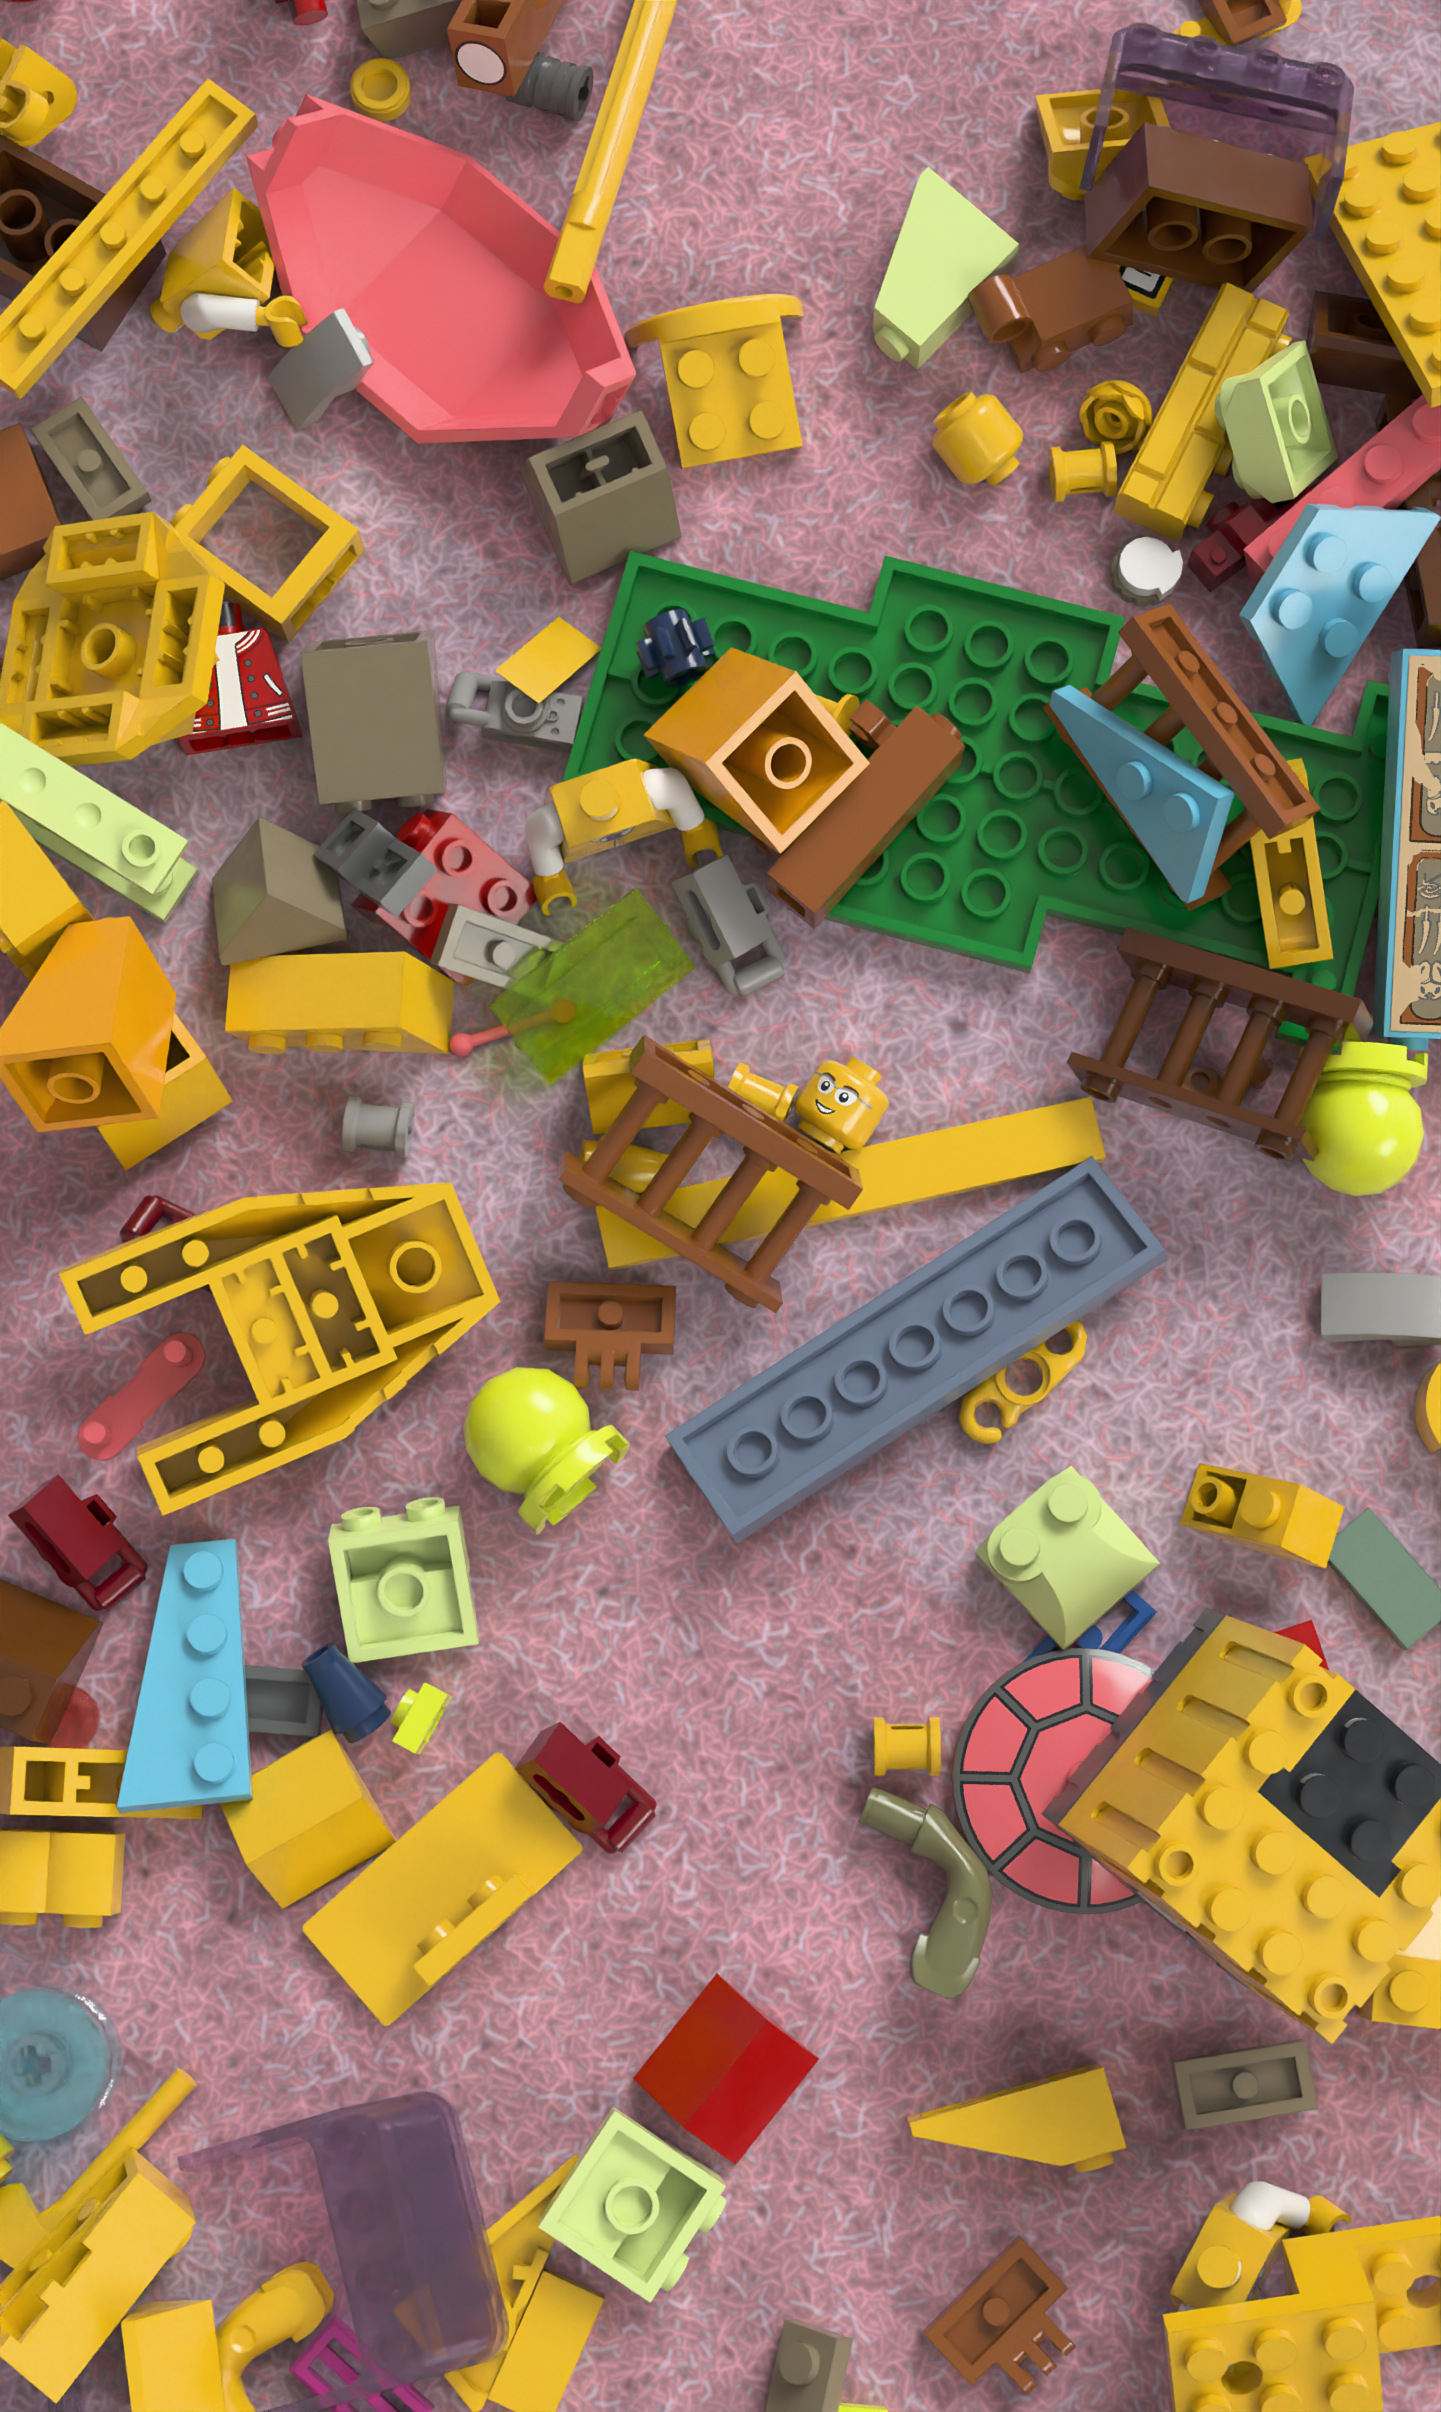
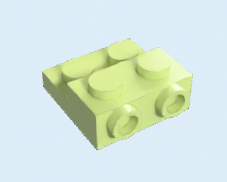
(403, 1580)
(634, 2205)

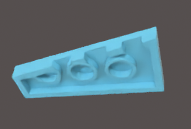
(192, 1700)

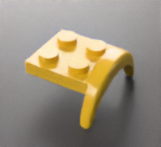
(726, 376)

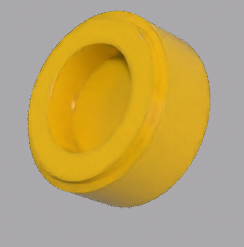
(380, 89)

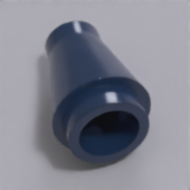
(346, 1694)

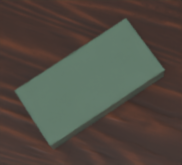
(1386, 1579)

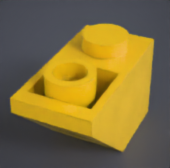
(1263, 1514)

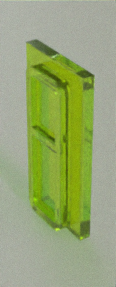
(591, 986)

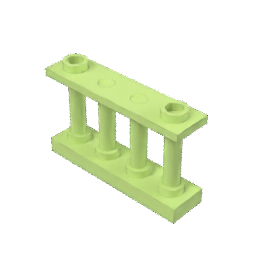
(94, 828)

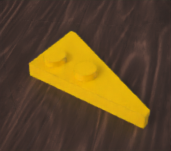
(519, 2257)

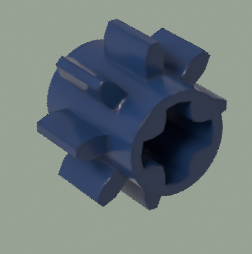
(675, 648)

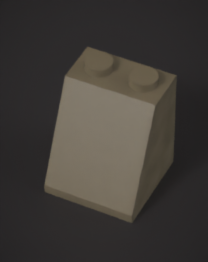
(375, 719)

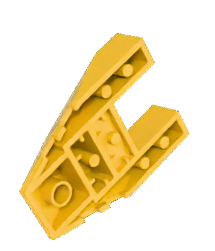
(324, 1303)

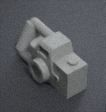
(514, 715)
(730, 922)

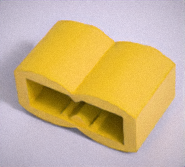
(60, 1874)

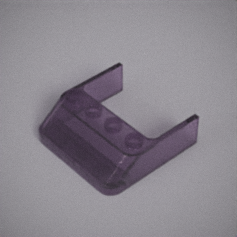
(1234, 82)
(403, 2238)

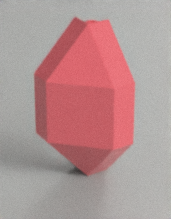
(438, 279)

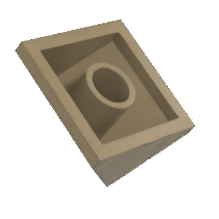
(274, 897)

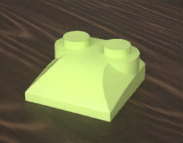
(1276, 426)
(1066, 1557)

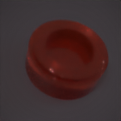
(78, 1723)

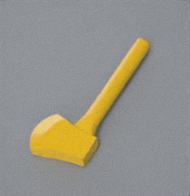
(21, 2222)

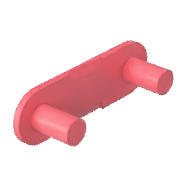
(122, 1416)

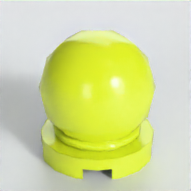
(1366, 1118)
(536, 1440)

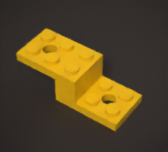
(1324, 2337)

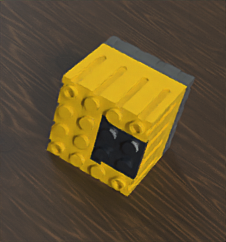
(1266, 1818)

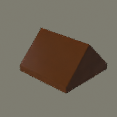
(1354, 347)

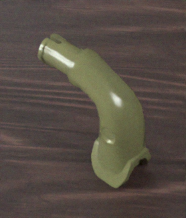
(951, 1950)

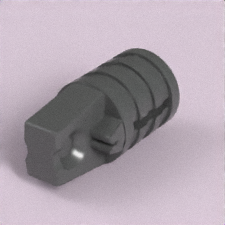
(556, 87)

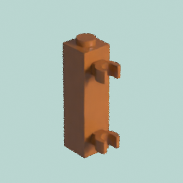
(869, 813)

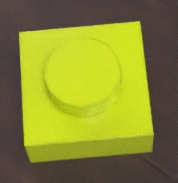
(418, 1716)

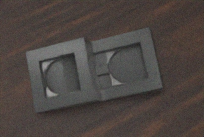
(375, 862)

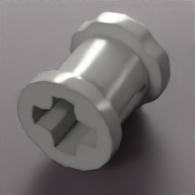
(378, 1127)

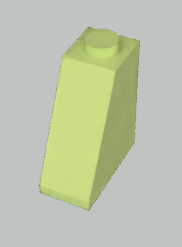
(936, 263)

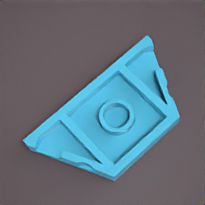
(1329, 593)

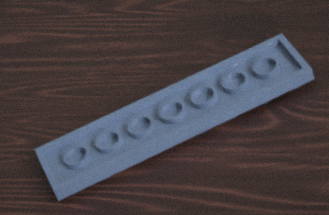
(915, 1349)

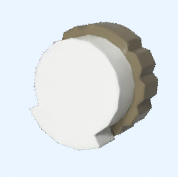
(1145, 571)

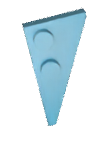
(1163, 797)

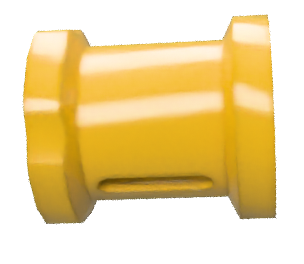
(1082, 471)
(764, 1093)
(906, 1746)

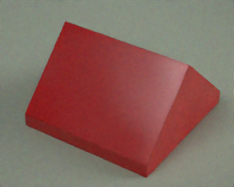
(725, 2069)

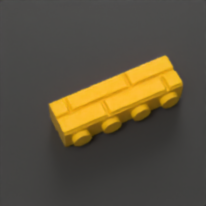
(1185, 440)

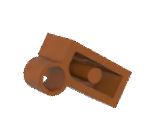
(1054, 309)

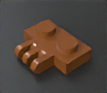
(610, 1327)
(1003, 2318)

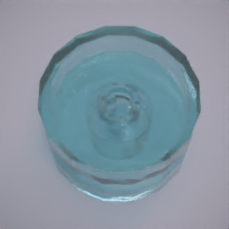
(83, 2056)

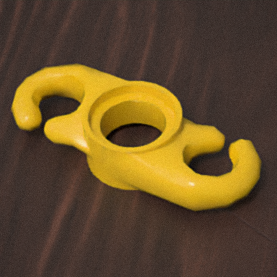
(995, 1390)

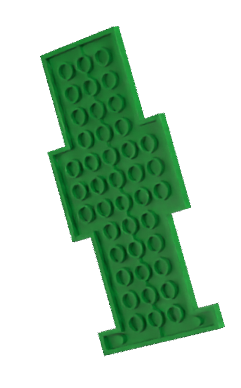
(1021, 817)

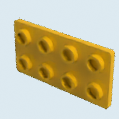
(442, 1888)

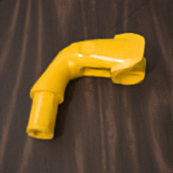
(283, 2307)

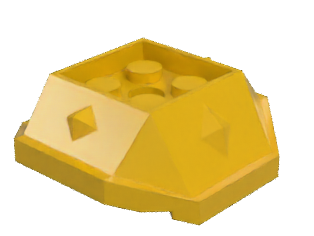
(111, 640)

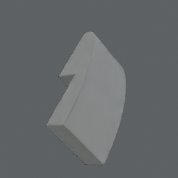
(321, 368)
(1381, 1308)

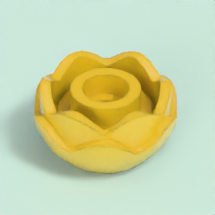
(1116, 414)

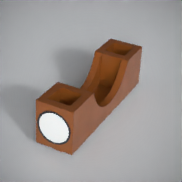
(498, 41)

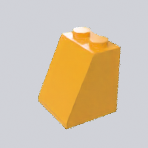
(758, 746)
(90, 1031)

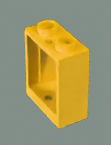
(315, 574)

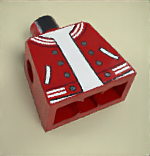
(246, 692)

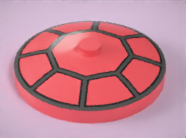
(1018, 1756)

